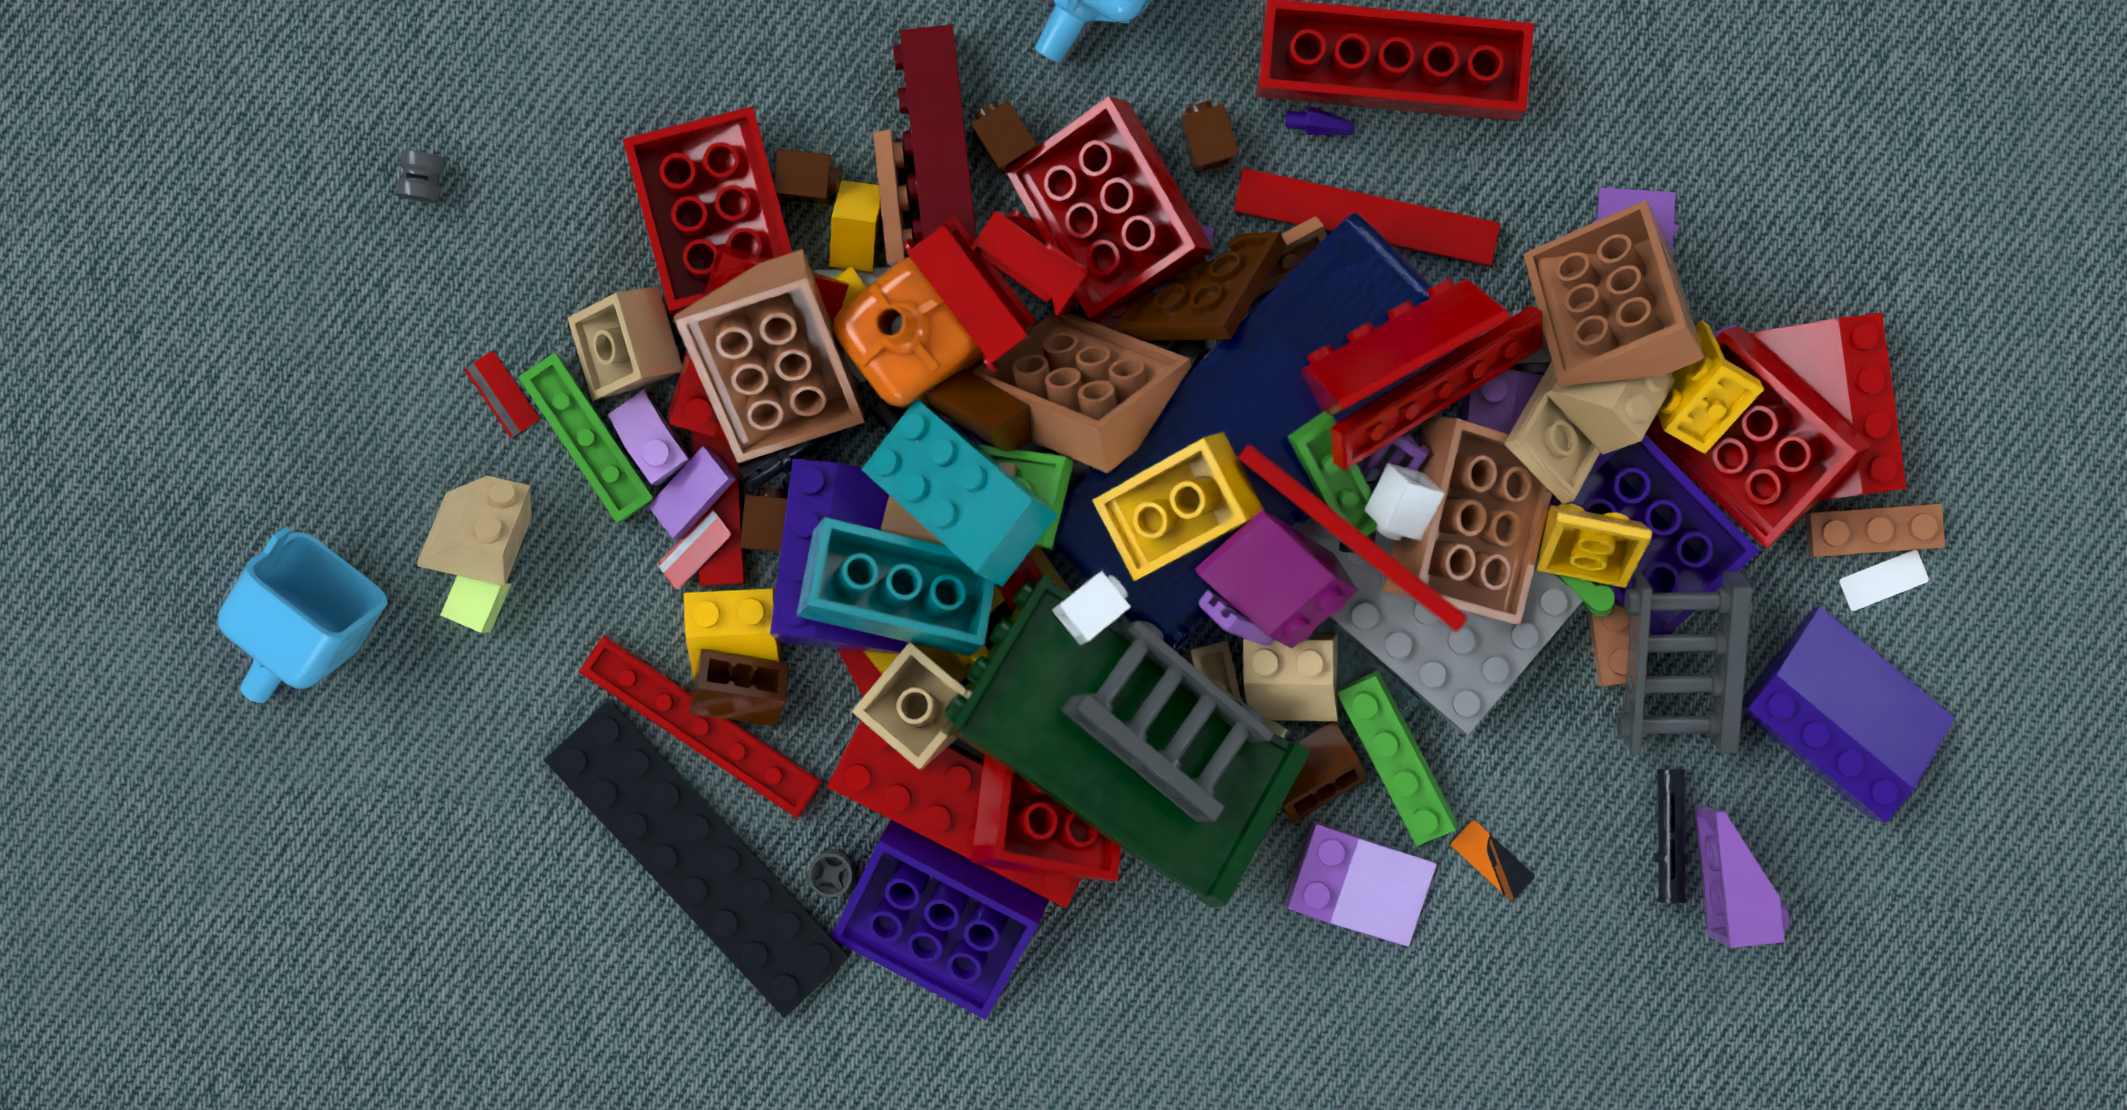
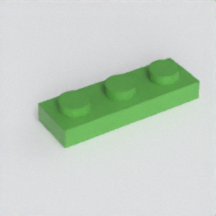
(1338, 488)

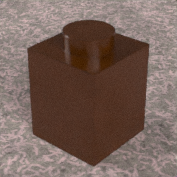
(1002, 135)
(1208, 137)
(806, 177)
(764, 520)

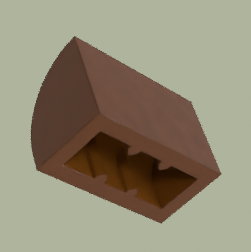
(982, 409)
(739, 688)
(1327, 773)

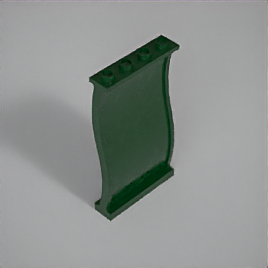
(1018, 721)

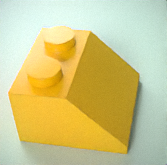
(731, 624)

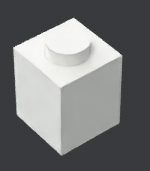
(1403, 503)
(1092, 607)

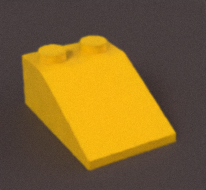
(1178, 505)
(1591, 545)

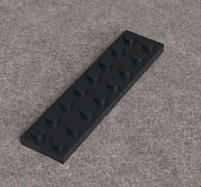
(697, 858)

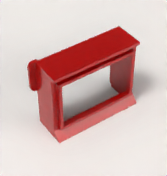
(1020, 251)
(972, 289)

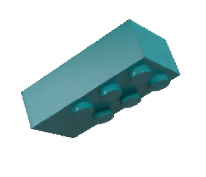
(959, 493)
(894, 588)

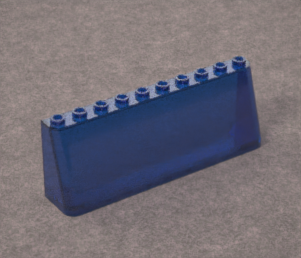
(1257, 399)

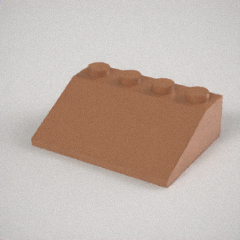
(1613, 301)
(771, 359)
(1088, 387)
(1486, 526)

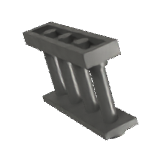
(1723, 684)
(1128, 738)

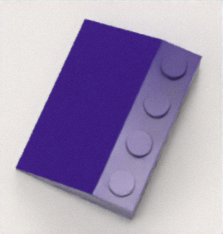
(818, 492)
(1689, 534)
(1848, 715)
(939, 919)

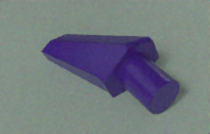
(1319, 122)

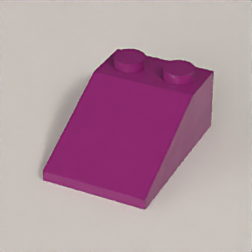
(1278, 578)

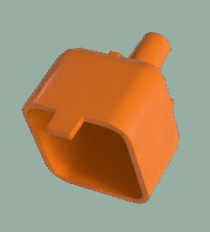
(921, 353)

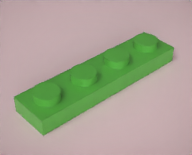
(586, 438)
(1397, 758)

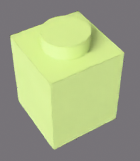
(475, 603)

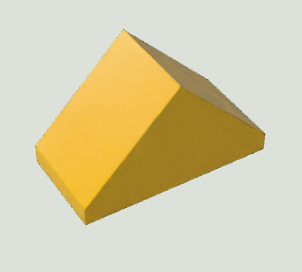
(855, 227)

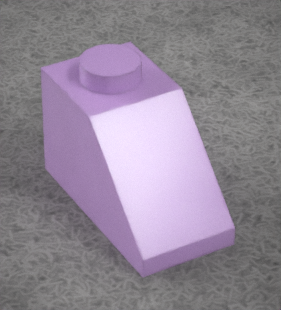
(649, 439)

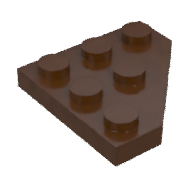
(1207, 296)

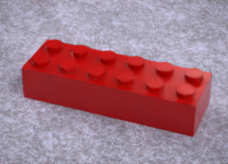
(1394, 60)
(931, 801)

